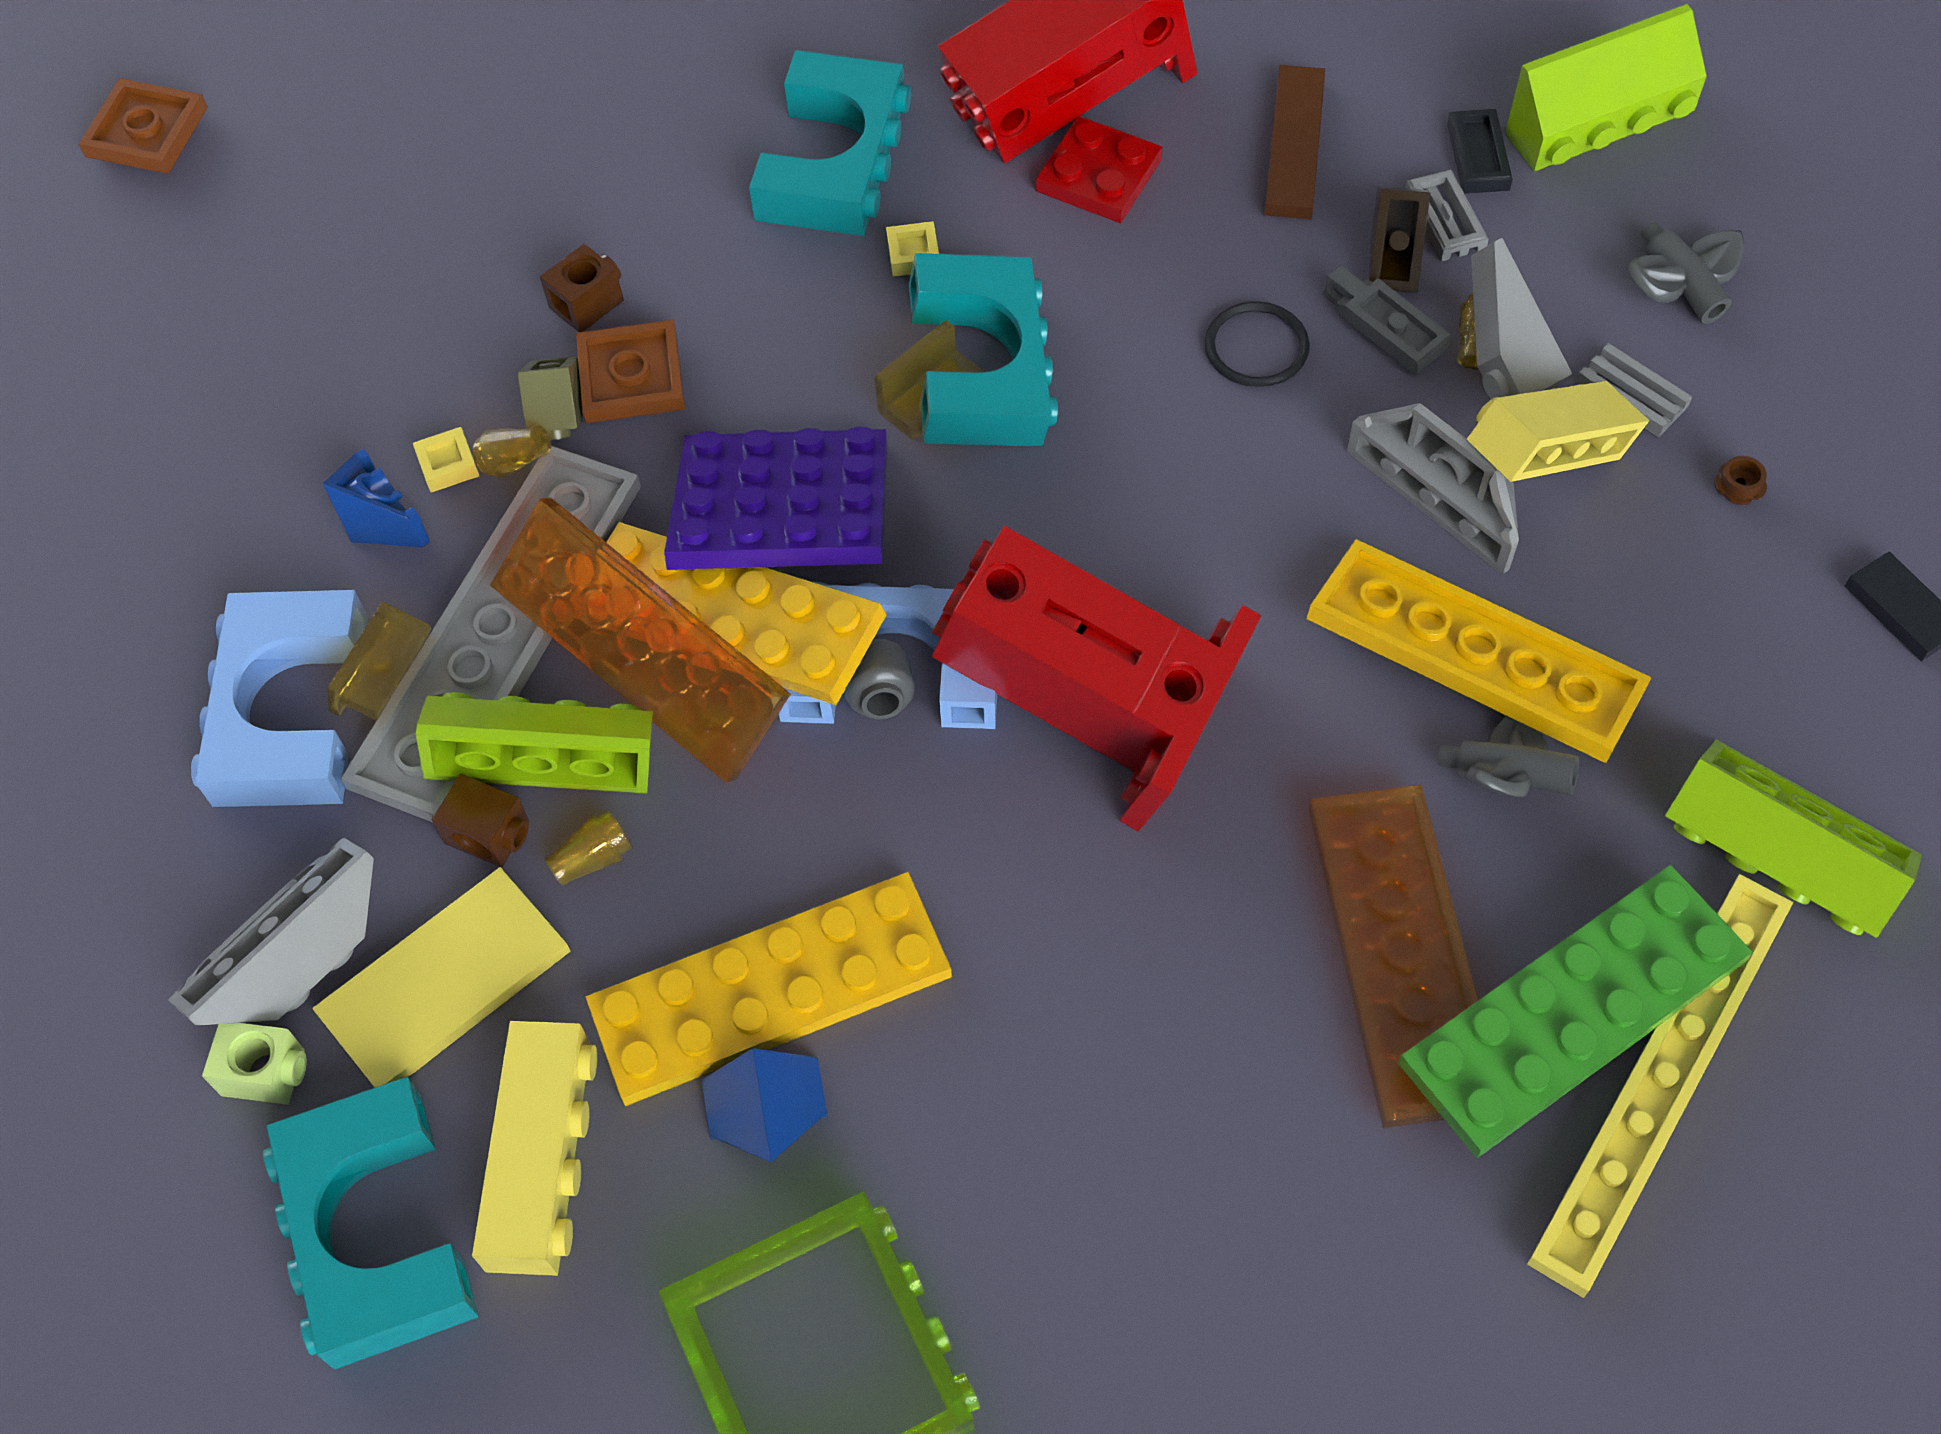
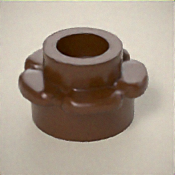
(1744, 471)

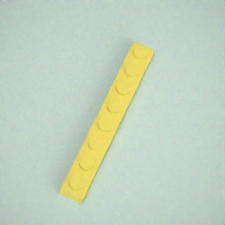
(1652, 1104)

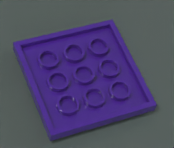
(779, 499)

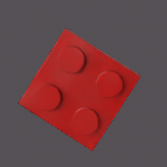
(1099, 169)

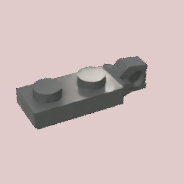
(1387, 319)

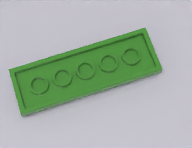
(1573, 1010)

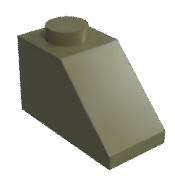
(552, 395)

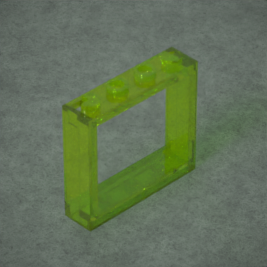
(786, 1245)

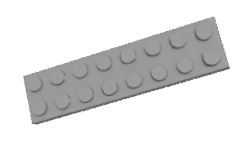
(481, 638)

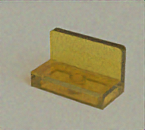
(902, 381)
(377, 662)

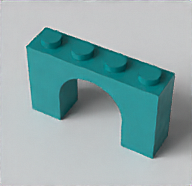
(843, 189)
(1003, 300)
(315, 1163)

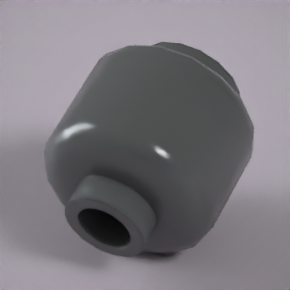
(881, 682)

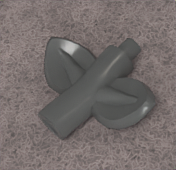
(1691, 270)
(1512, 761)

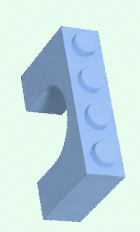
(912, 613)
(256, 641)

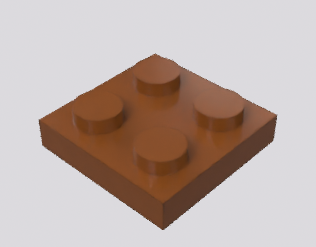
(143, 125)
(630, 371)

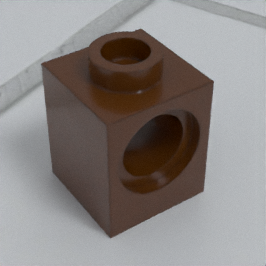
(582, 287)
(481, 820)

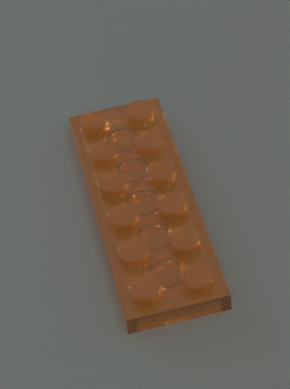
(639, 639)
(1393, 932)

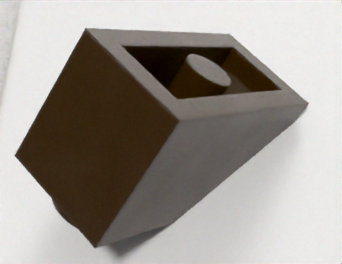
(1398, 237)

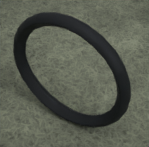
(1270, 308)

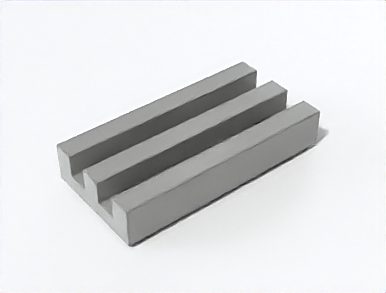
(1451, 239)
(1638, 384)

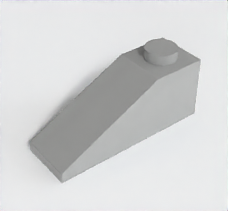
(1511, 335)

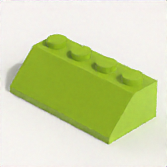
(1607, 88)
(535, 743)
(1795, 839)

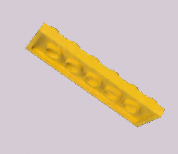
(785, 625)
(1480, 650)
(767, 987)

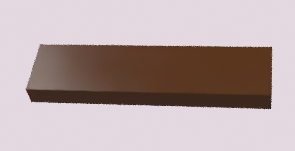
(1295, 142)

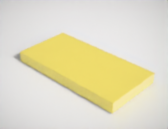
(441, 980)

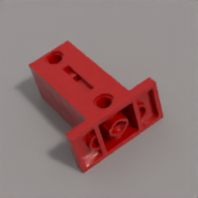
(1053, 60)
(1089, 660)

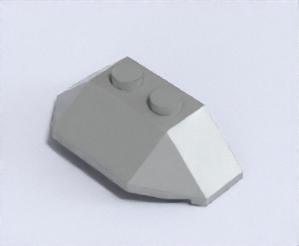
(1441, 478)
(285, 944)

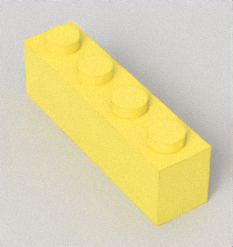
(1556, 429)
(534, 1149)

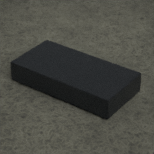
(1479, 151)
(1900, 603)

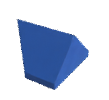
(371, 505)
(764, 1101)

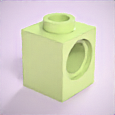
(239, 1046)

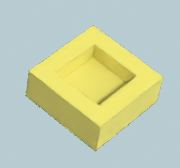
(906, 241)
(445, 459)

